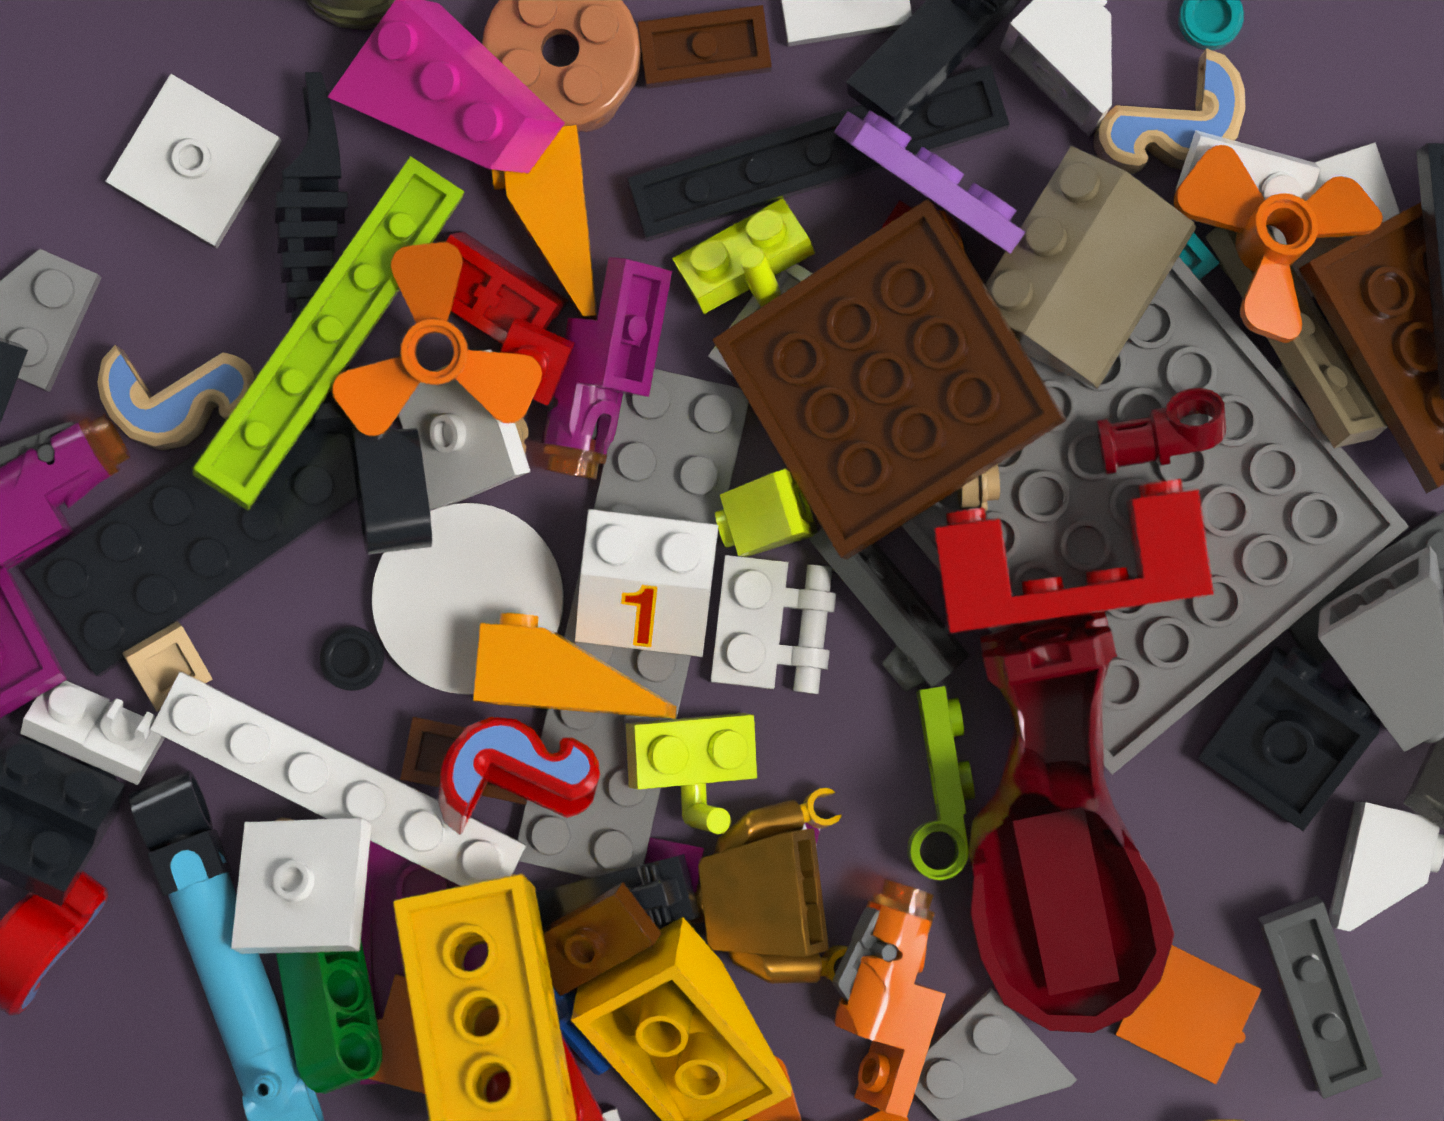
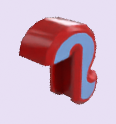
(517, 761)
(37, 936)

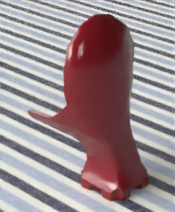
(1058, 885)

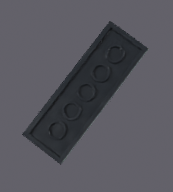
(185, 546)

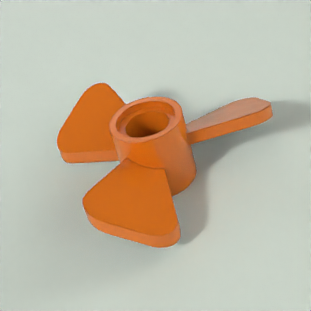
(1226, 197)
(379, 391)

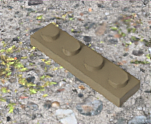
(1313, 359)

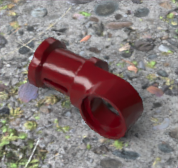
(1162, 432)

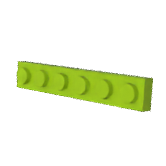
(325, 336)

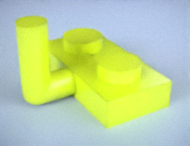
(745, 258)
(689, 756)

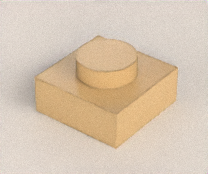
(160, 660)

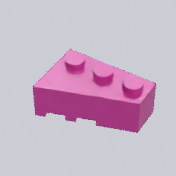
(447, 89)

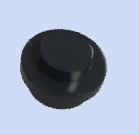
(352, 658)

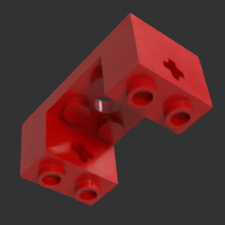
(1167, 555)

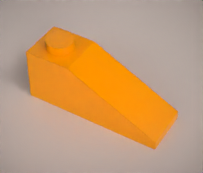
(554, 215)
(544, 670)

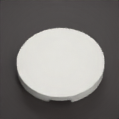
(438, 595)

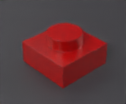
(546, 348)

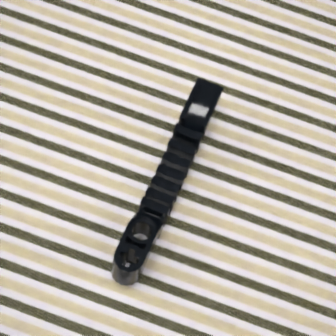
(307, 212)

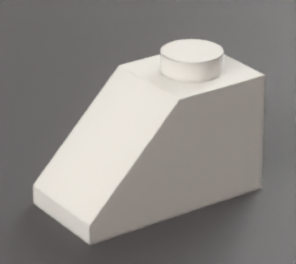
(1382, 862)

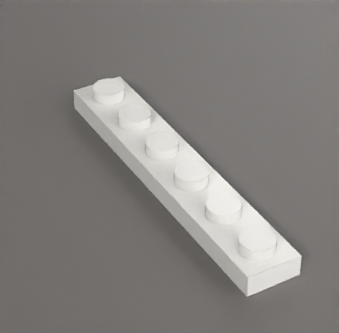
(331, 783)

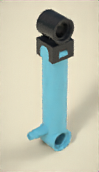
(197, 880)

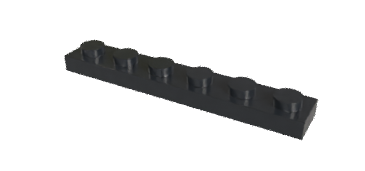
(805, 158)

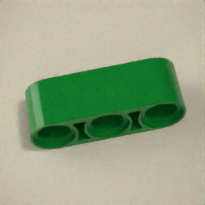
(331, 1017)

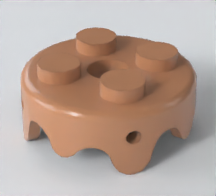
(600, 76)

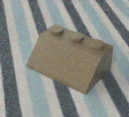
(1087, 265)

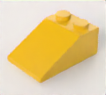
(681, 1032)

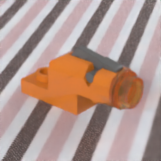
(882, 996)

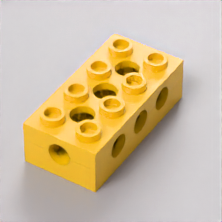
(447, 1000)

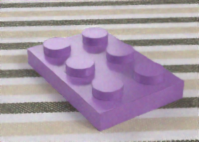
(932, 178)

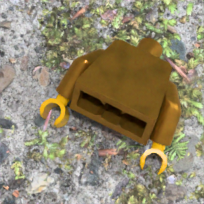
(766, 894)

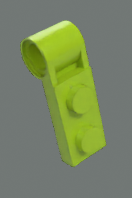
(950, 780)

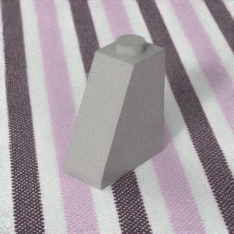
(1392, 646)

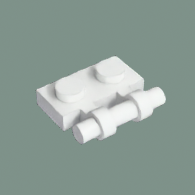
(752, 621)

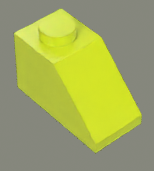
(765, 515)

